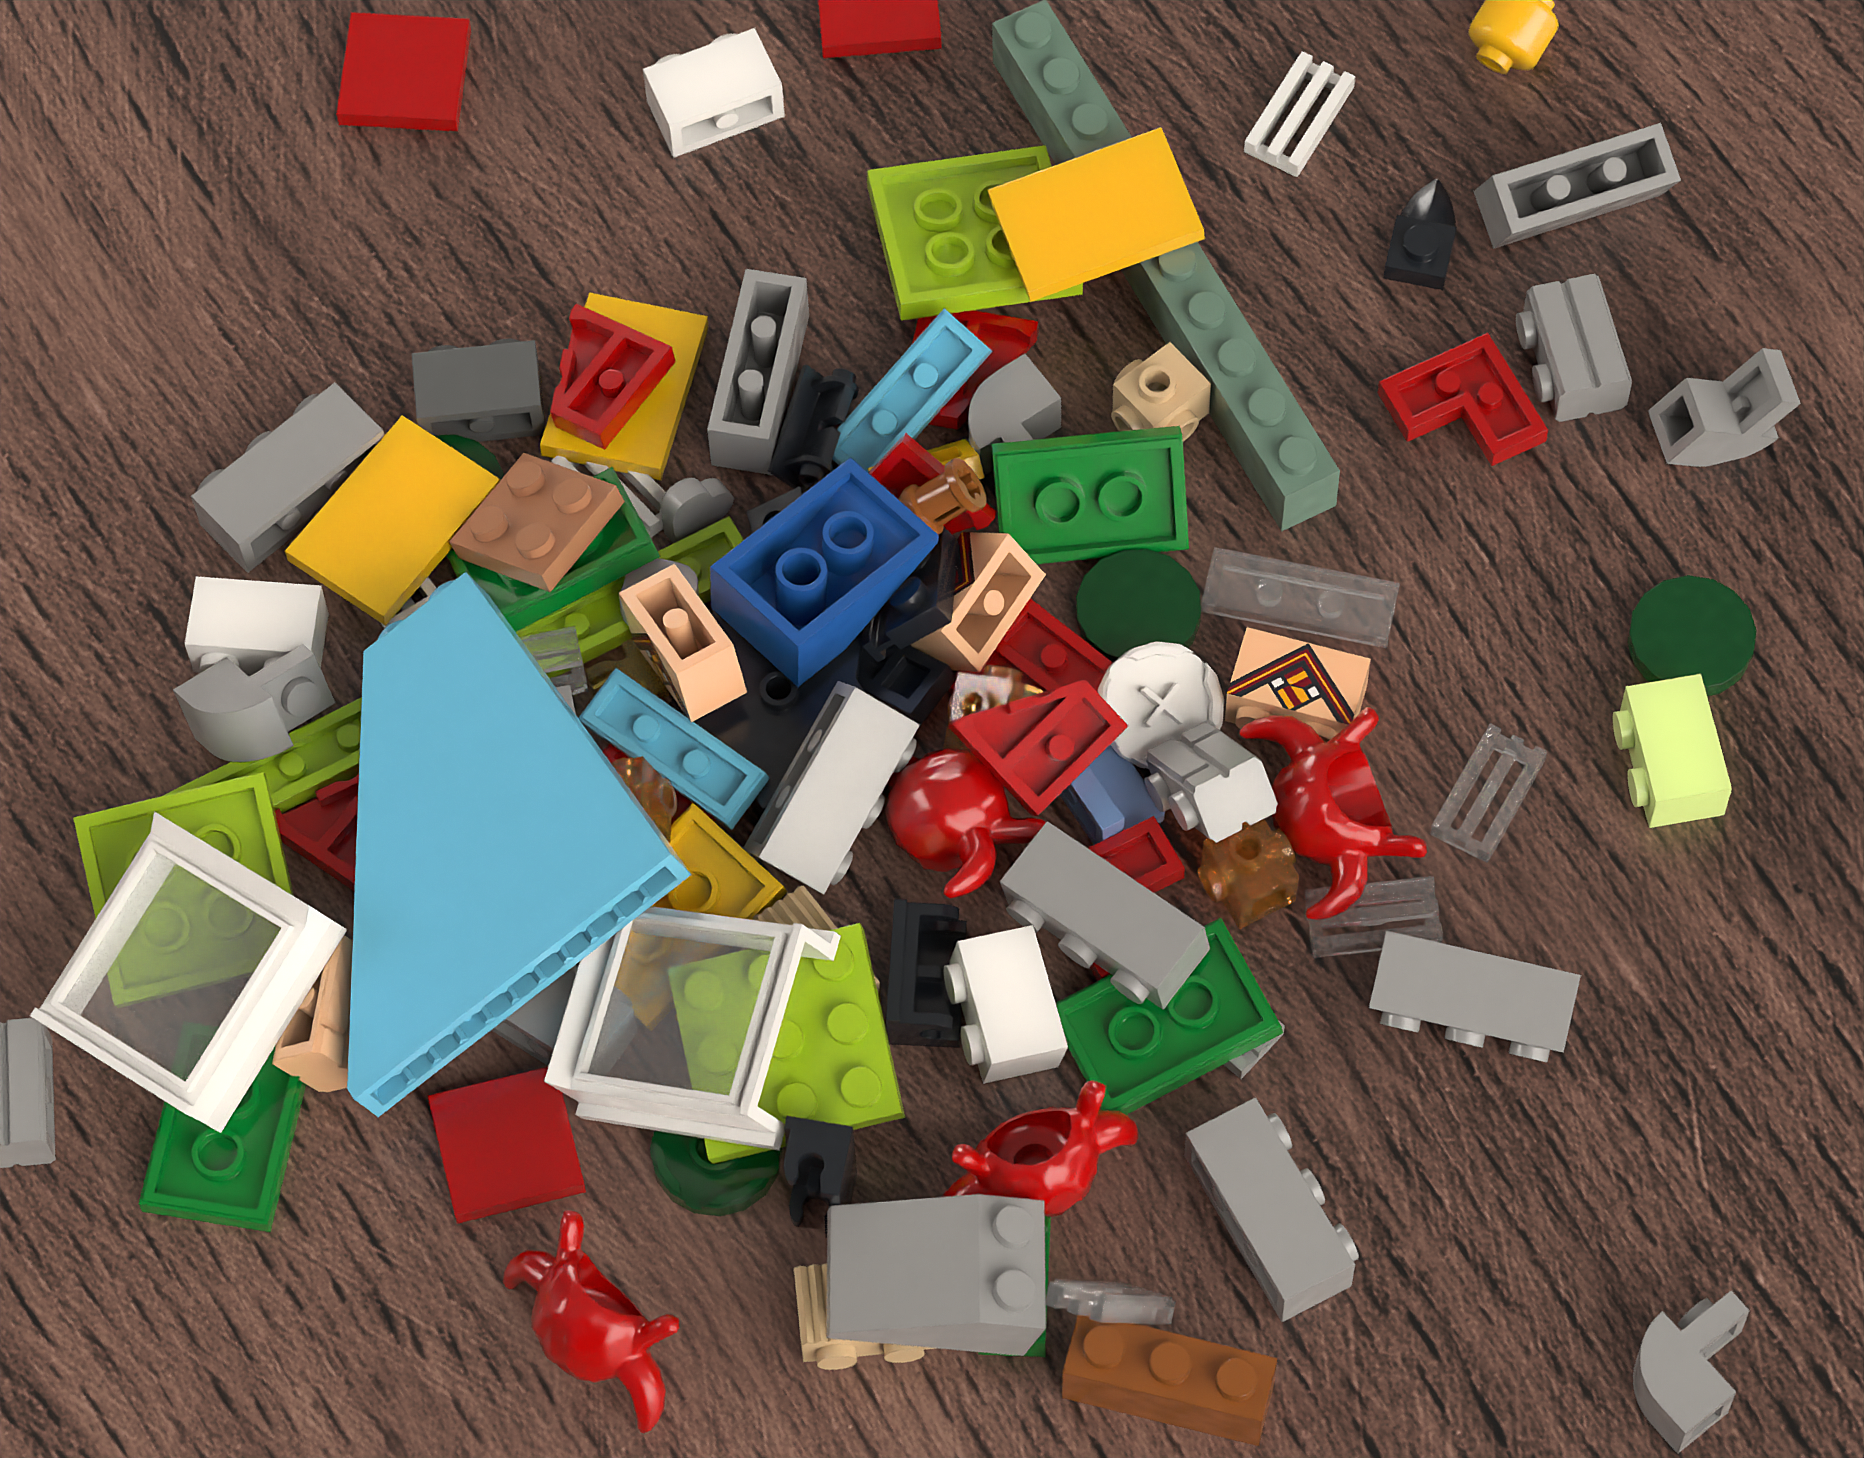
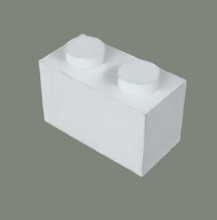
(713, 92)
(253, 622)
(1005, 1004)

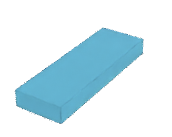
(911, 391)
(675, 747)

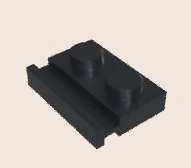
(919, 604)

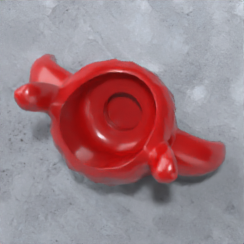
(1332, 805)
(952, 815)
(1044, 1153)
(591, 1323)

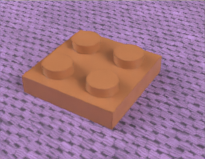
(537, 522)

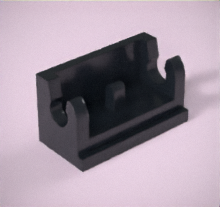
(917, 994)
(818, 1164)

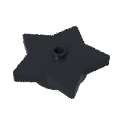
(770, 729)

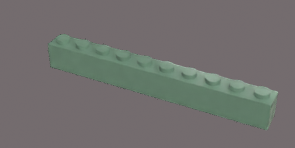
(1178, 287)

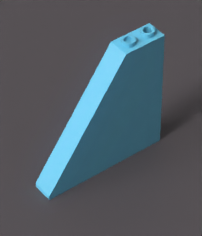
(482, 845)

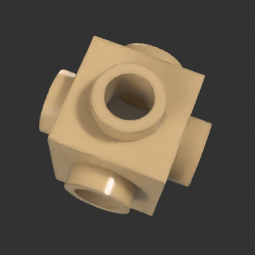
(1160, 393)

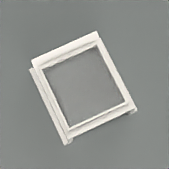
(190, 974)
(682, 1023)

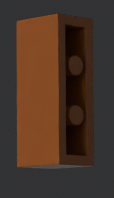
(1169, 1378)

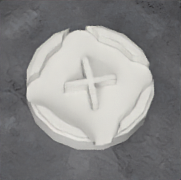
(1160, 695)

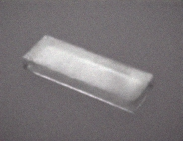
(1300, 597)

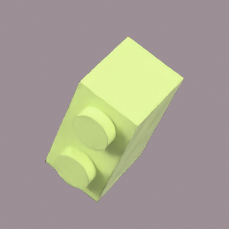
(1673, 751)

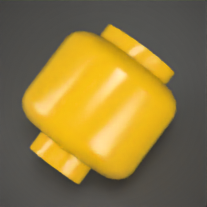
(1513, 33)

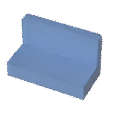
(1109, 797)

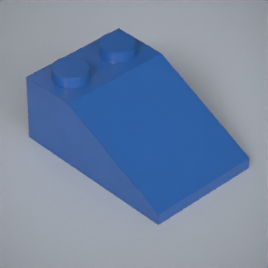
(819, 570)

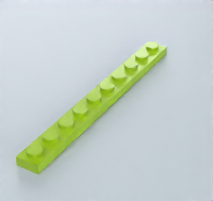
(331, 745)

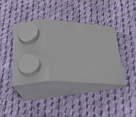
(938, 1273)

